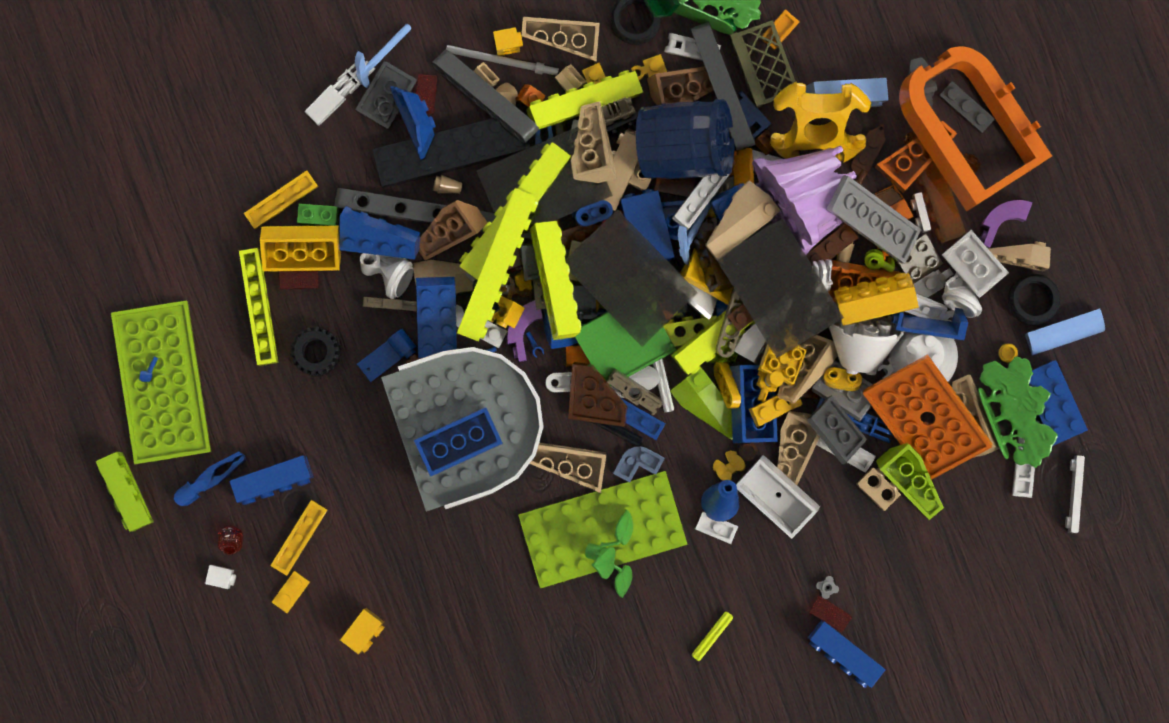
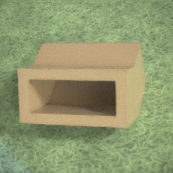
(486, 74)
(570, 78)

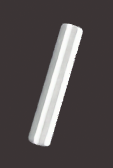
(664, 387)

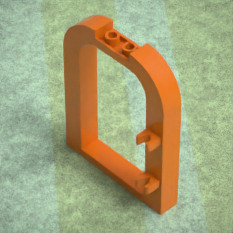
(999, 102)

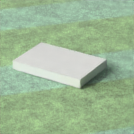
(975, 263)

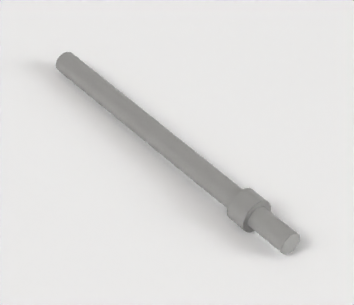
(538, 67)

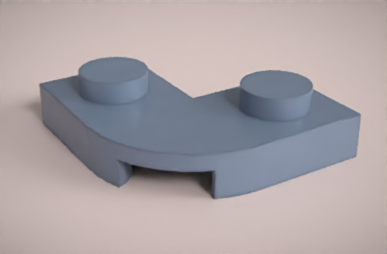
(638, 457)

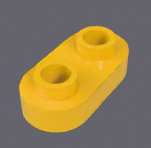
(842, 380)

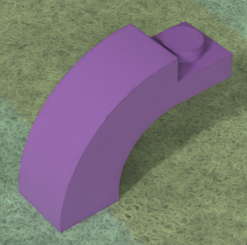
(1009, 210)
(516, 335)

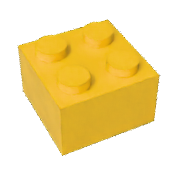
(362, 631)

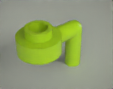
(878, 255)

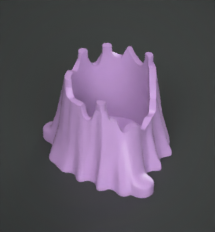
(802, 192)

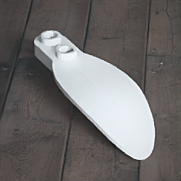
(647, 377)

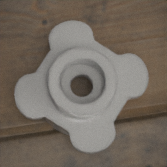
(832, 587)

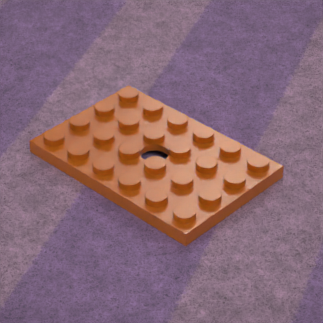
(921, 389)

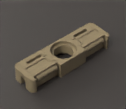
(390, 304)
(644, 398)

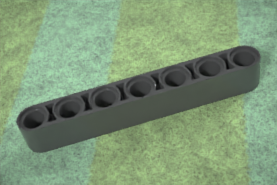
(722, 84)
(485, 96)

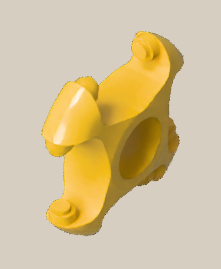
(812, 106)

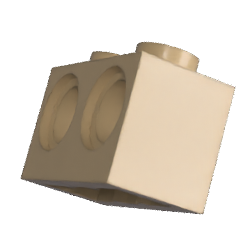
(875, 492)

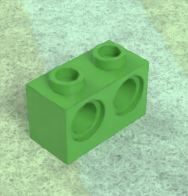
(317, 215)

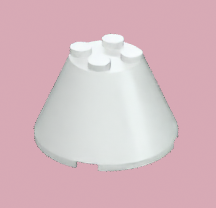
(864, 344)
(915, 346)

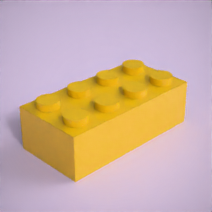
(300, 248)
(876, 298)

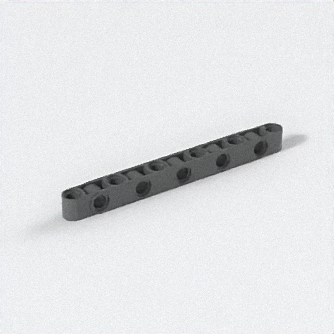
(385, 206)

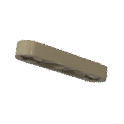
(720, 342)

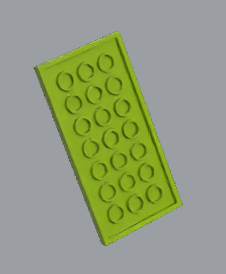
(169, 411)
(562, 531)

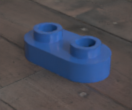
(593, 213)

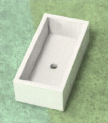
(790, 510)

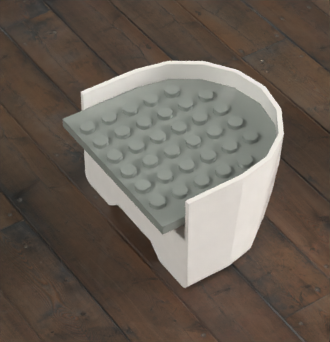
(450, 387)

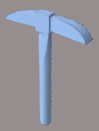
(362, 70)
(684, 240)

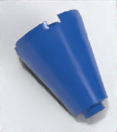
(721, 501)

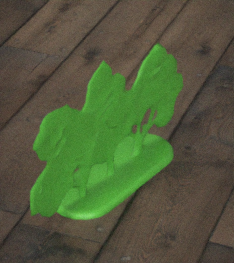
(746, 10)
(1020, 406)

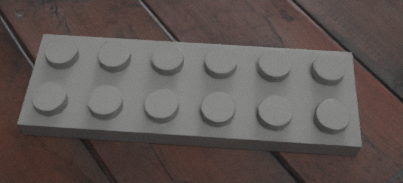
(873, 219)

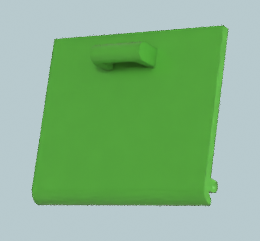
(612, 347)

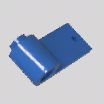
(387, 355)

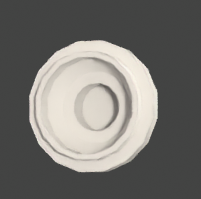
(395, 272)
(960, 295)

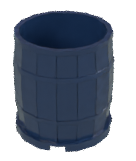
(685, 140)

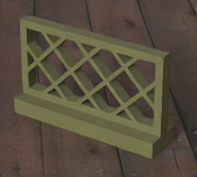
(747, 65)

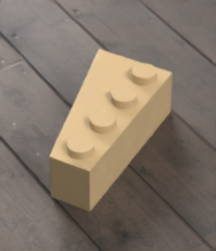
(567, 35)
(625, 161)
(572, 463)

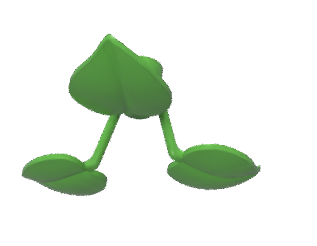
(605, 557)

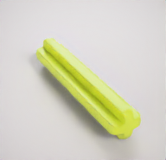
(712, 636)

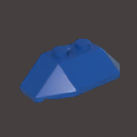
(415, 118)

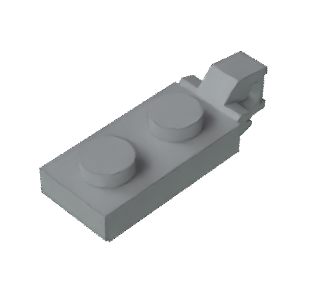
(932, 283)

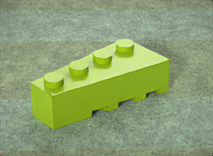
(125, 491)

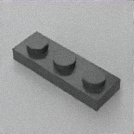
(966, 107)

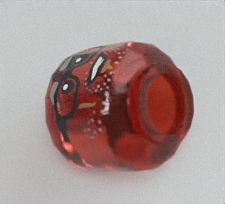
(230, 540)

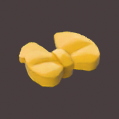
(735, 464)

